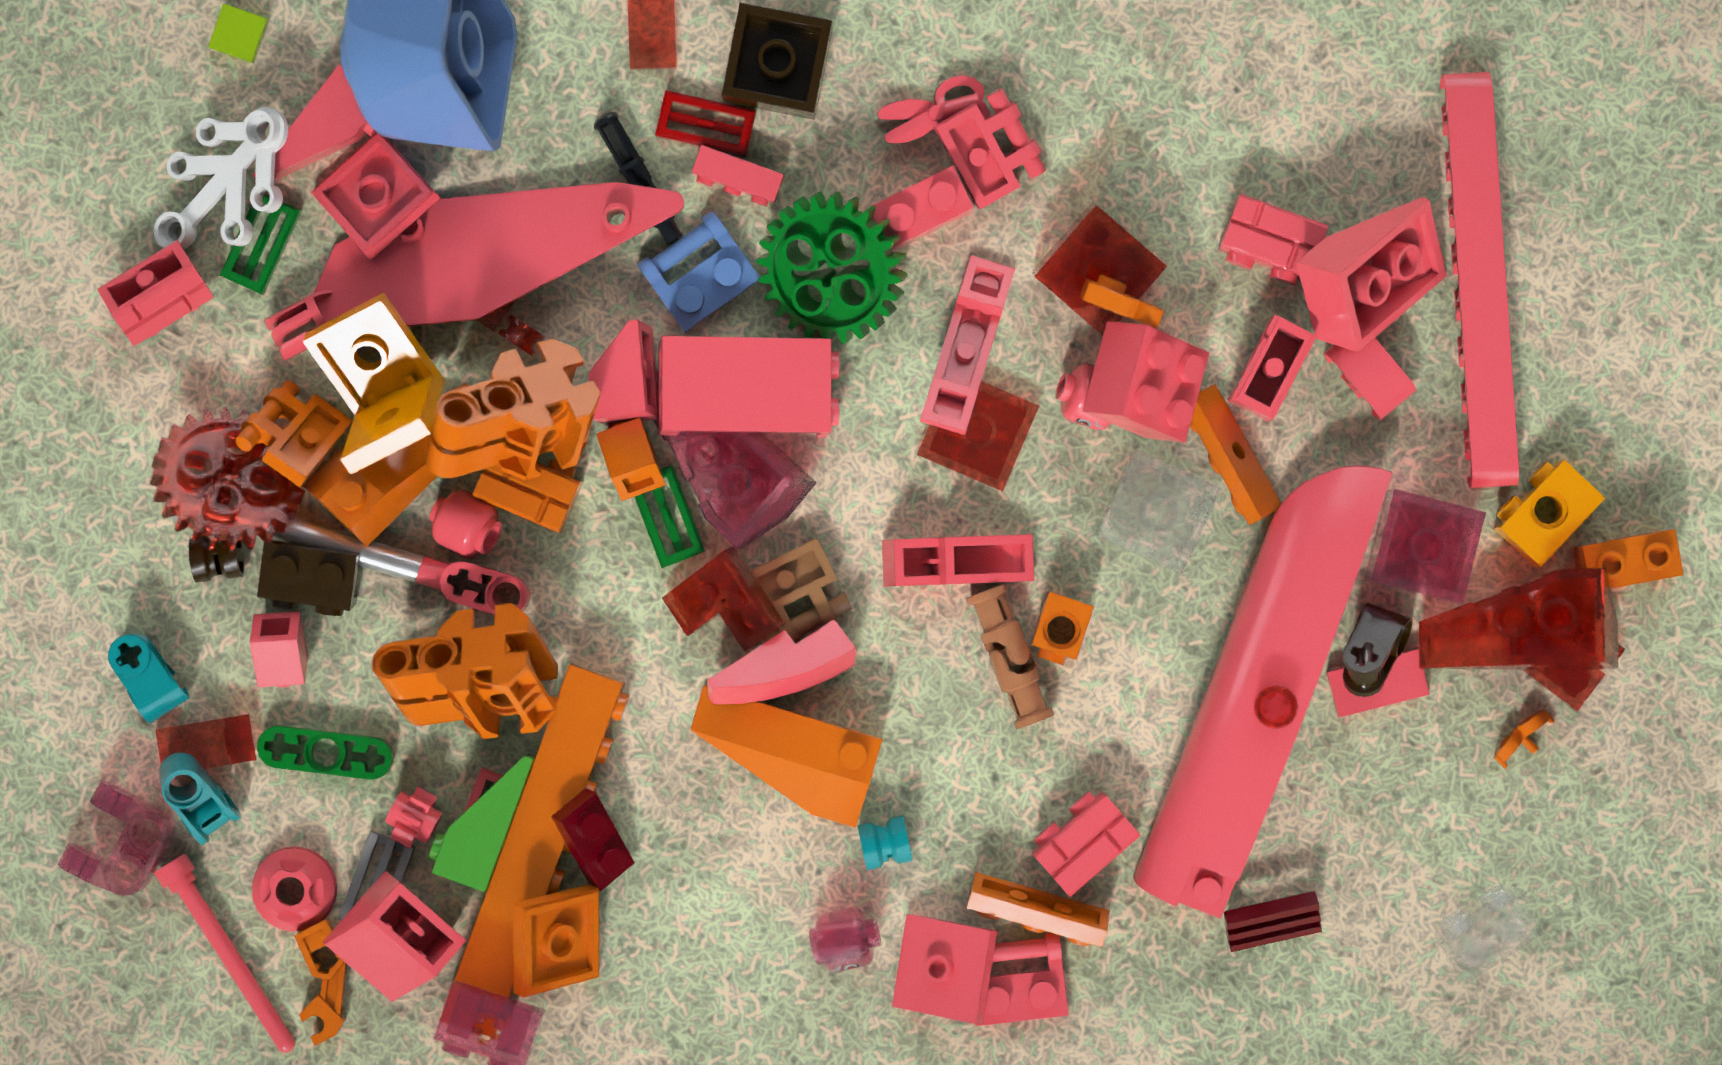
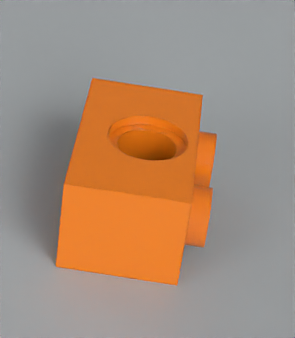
(1633, 558)

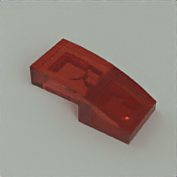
(210, 742)

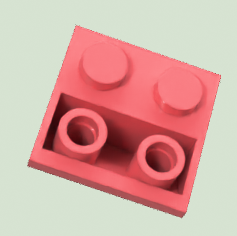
(394, 939)

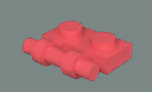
(977, 154)

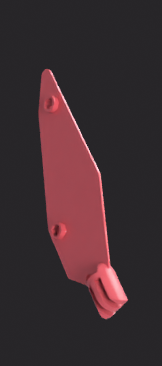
(476, 255)

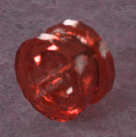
(521, 335)
(1280, 720)

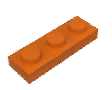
(1038, 910)

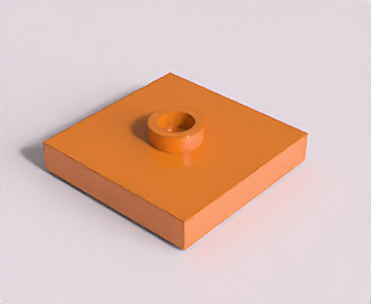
(555, 940)

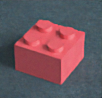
(1146, 381)

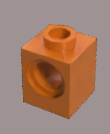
(630, 458)
(1079, 615)

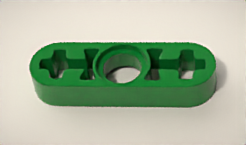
(292, 736)

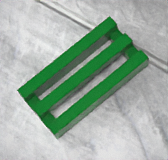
(275, 254)
(681, 553)

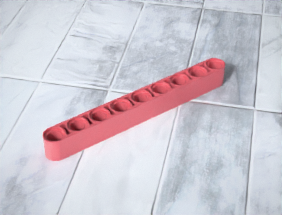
(1481, 274)

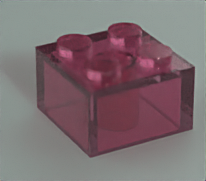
(1425, 546)

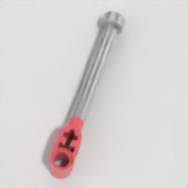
(405, 564)

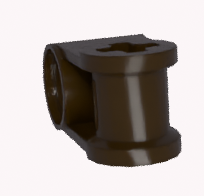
(1373, 649)

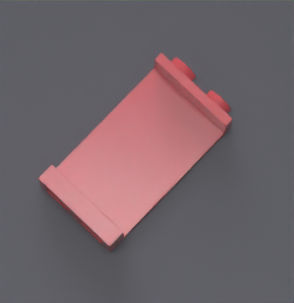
(746, 385)

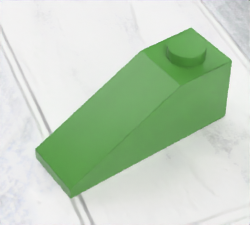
(477, 837)

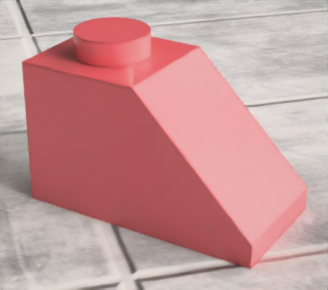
(627, 377)

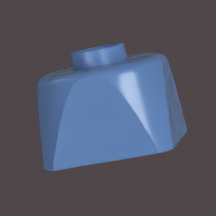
(431, 68)

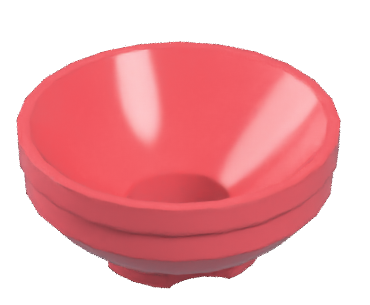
(318, 884)

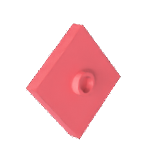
(375, 195)
(944, 968)

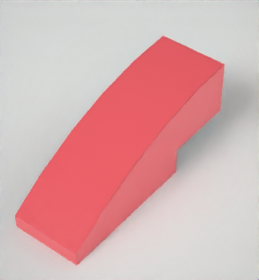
(958, 560)
(784, 667)

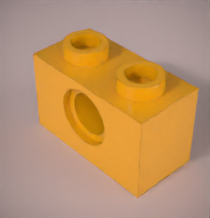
(1573, 502)

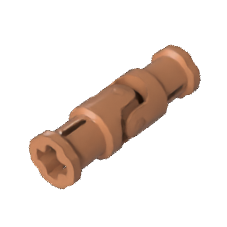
(1003, 630)

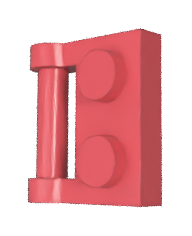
(1029, 993)

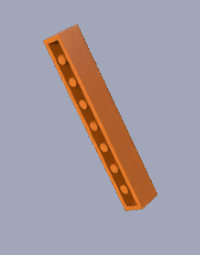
(534, 845)

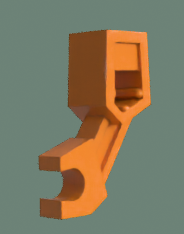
(329, 1002)

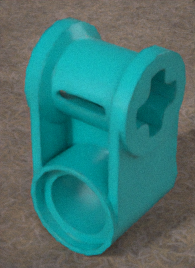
(149, 684)
(202, 802)

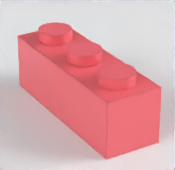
(737, 176)

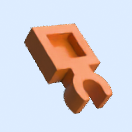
(1111, 296)

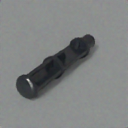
(631, 165)

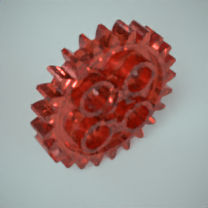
(204, 447)

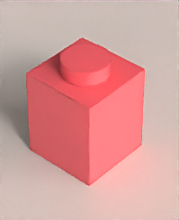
(279, 649)

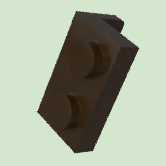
(308, 576)

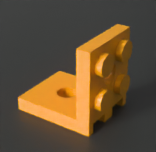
(389, 397)

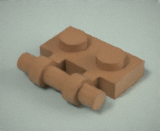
(795, 576)

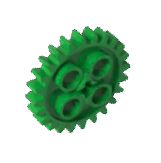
(841, 308)

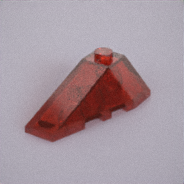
(1542, 625)

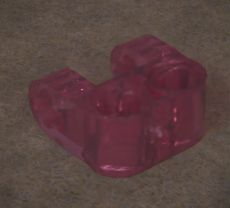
(130, 846)

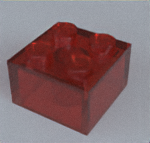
(1095, 248)

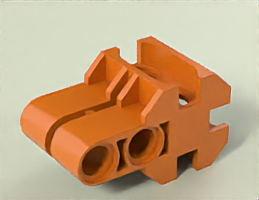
(515, 416)
(472, 673)

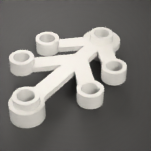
(228, 177)

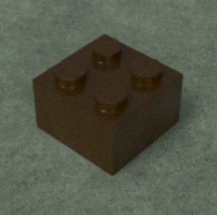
(777, 61)

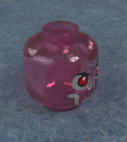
(844, 939)

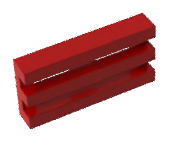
(743, 132)

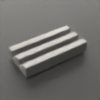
(361, 870)

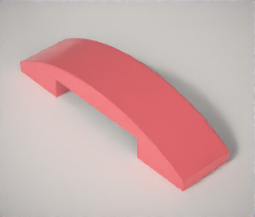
(967, 345)

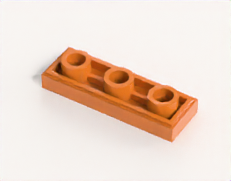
(1233, 457)

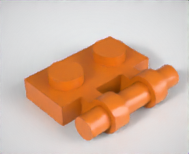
(304, 442)

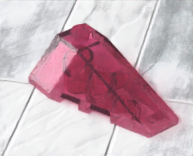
(740, 481)

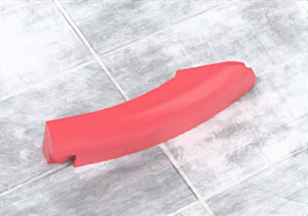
(1274, 639)

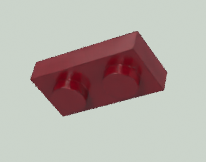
(593, 839)

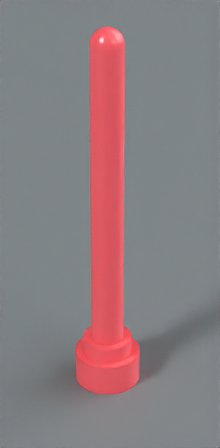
(180, 879)

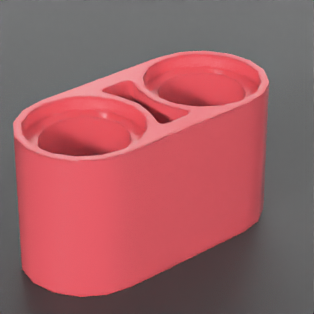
(1373, 376)

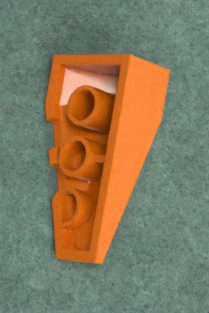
(376, 493)
(800, 756)

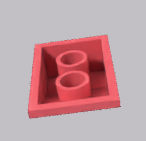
(1371, 274)

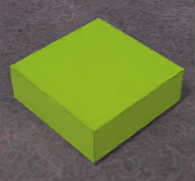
(238, 33)

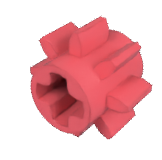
(413, 817)

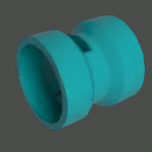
(884, 843)

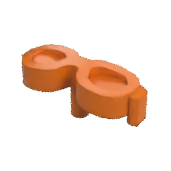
(1520, 735)

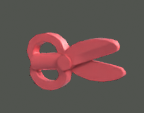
(928, 114)

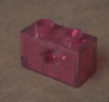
(472, 1005)

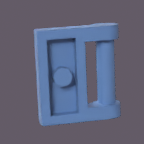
(709, 283)

